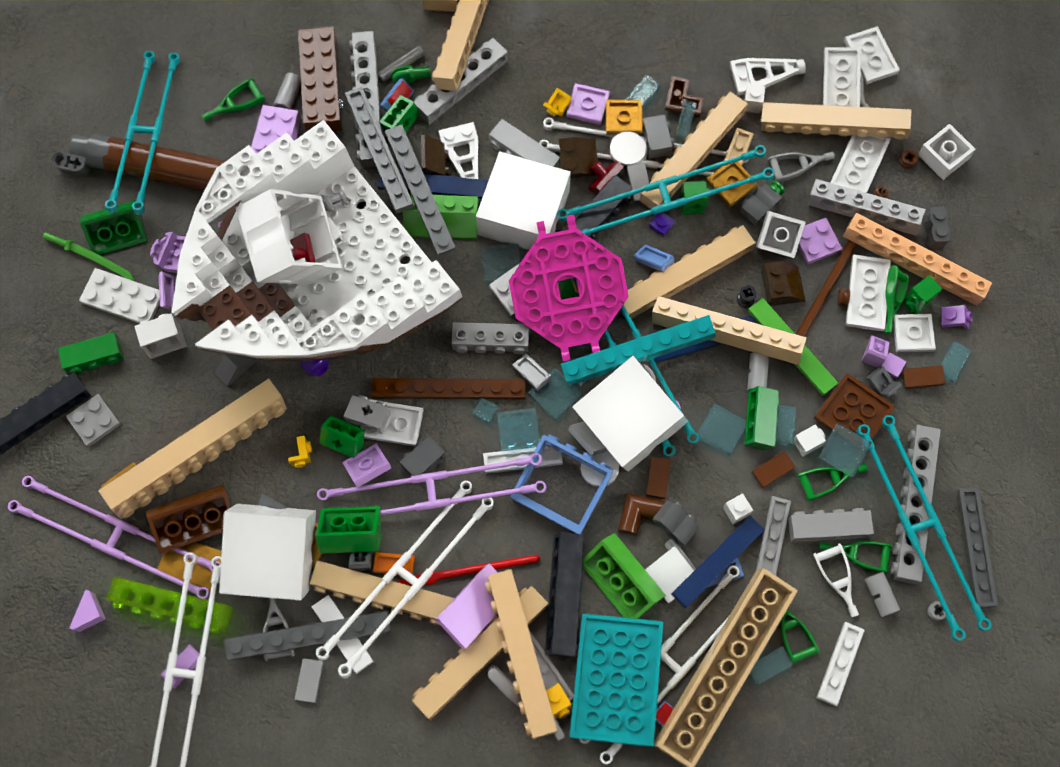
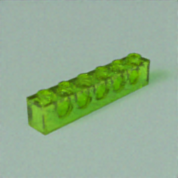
(122, 588)

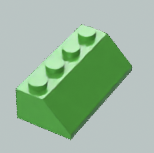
(457, 212)
(622, 578)

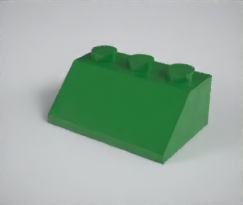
(113, 230)
(349, 529)

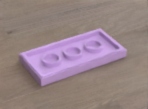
(469, 610)

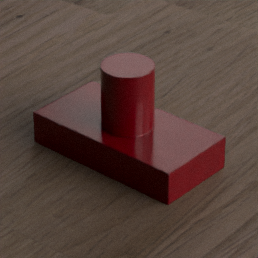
(604, 175)
(302, 248)

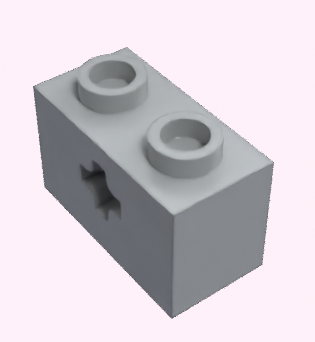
(375, 421)

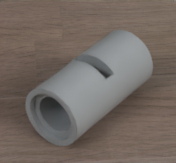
(288, 91)
(758, 370)
(882, 594)

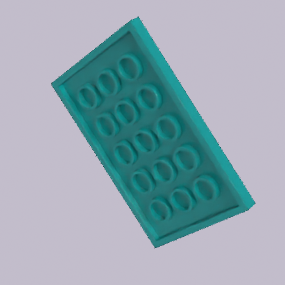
(617, 680)

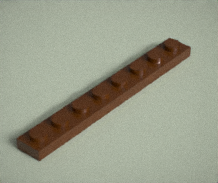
(447, 388)

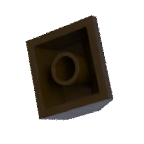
(578, 155)
(434, 156)
(782, 283)

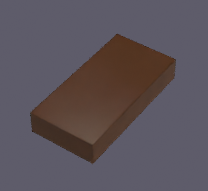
(924, 377)
(773, 469)
(658, 478)

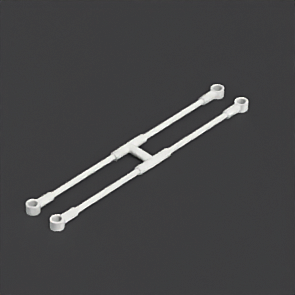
(648, 163)
(398, 569)
(681, 671)
(198, 673)

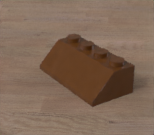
(188, 519)

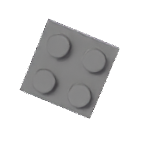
(93, 420)

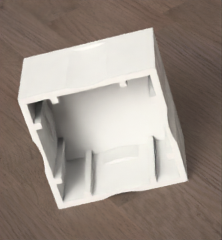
(520, 196)
(271, 223)
(630, 413)
(267, 551)

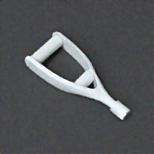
(840, 583)

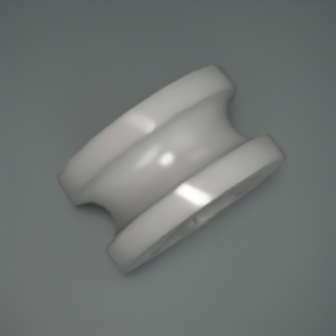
(931, 609)

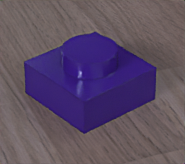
(661, 224)

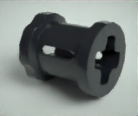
(743, 292)

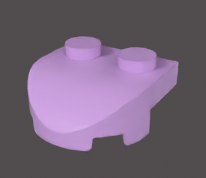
(167, 252)

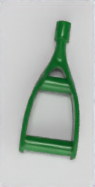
(259, 98)
(894, 301)
(834, 475)
(852, 556)
(794, 621)

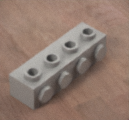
(490, 337)

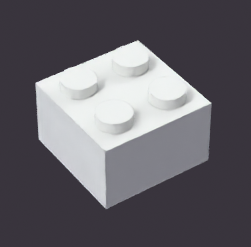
(946, 151)
(780, 234)
(160, 335)

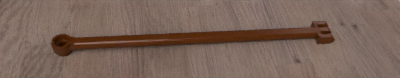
(832, 278)

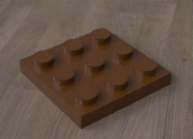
(852, 406)

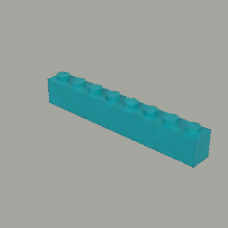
(641, 348)

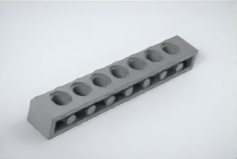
(365, 43)
(930, 439)

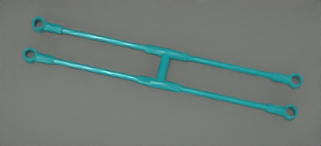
(149, 58)
(661, 184)
(636, 333)
(932, 521)

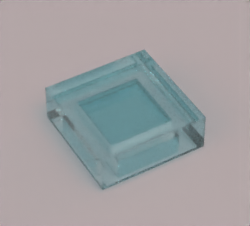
(485, 410)

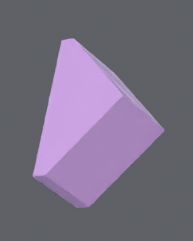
(876, 352)
(88, 612)

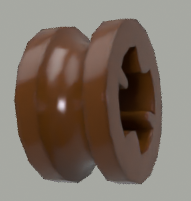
(911, 154)
(843, 297)

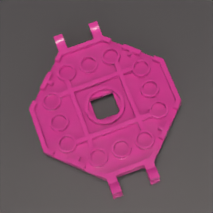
(560, 258)

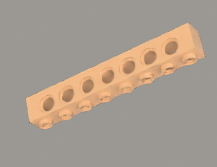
(917, 259)

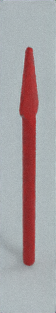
(476, 569)

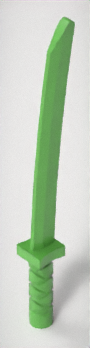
(71, 246)

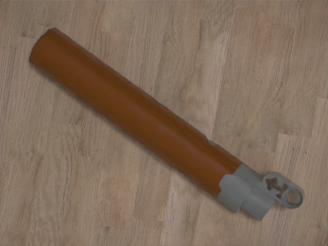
(167, 164)

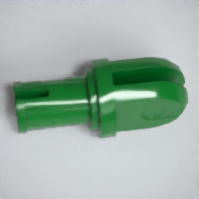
(410, 74)

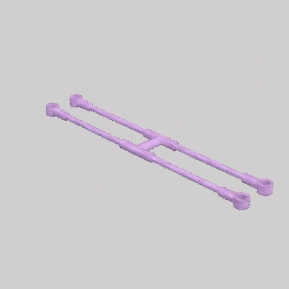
(429, 479)
(109, 547)

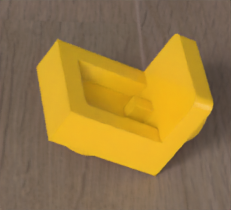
(558, 103)
(304, 449)
(558, 702)

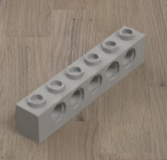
(471, 78)
(876, 208)

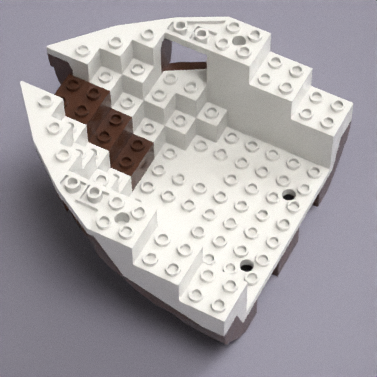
(340, 315)

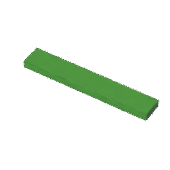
(809, 364)

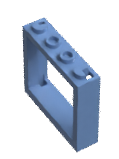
(585, 459)

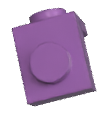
(956, 316)

